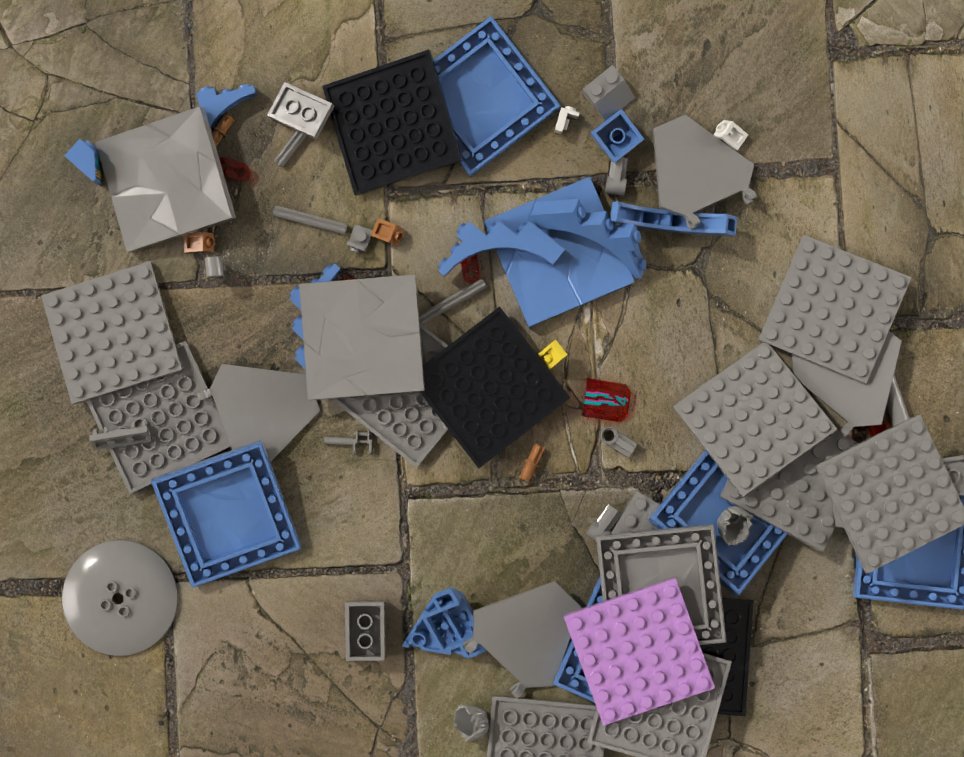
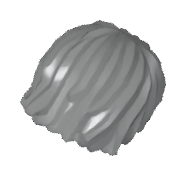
(734, 525)
(471, 722)

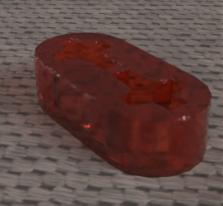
(235, 165)
(475, 268)

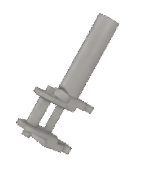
(350, 441)

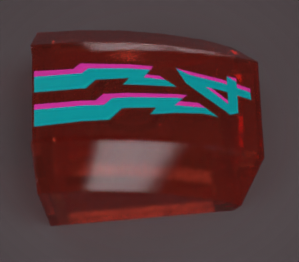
(606, 400)

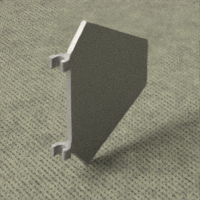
(697, 169)
(854, 401)
(261, 406)
(526, 634)

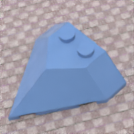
(444, 625)

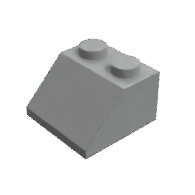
(608, 93)

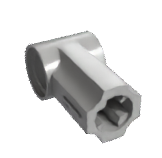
(616, 180)
(214, 267)
(618, 442)
(604, 522)

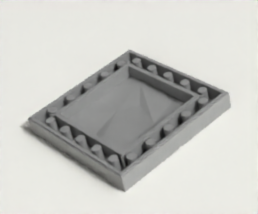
(165, 179)
(362, 337)
(651, 556)

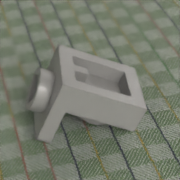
(359, 239)

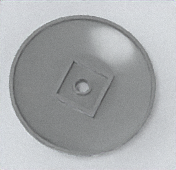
(147, 592)

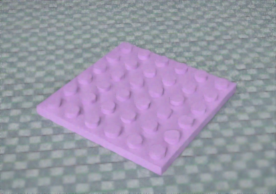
(639, 651)

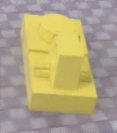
(552, 354)

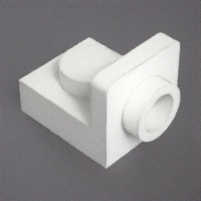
(562, 122)
(731, 134)

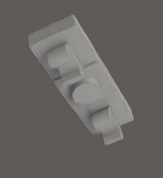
(120, 437)

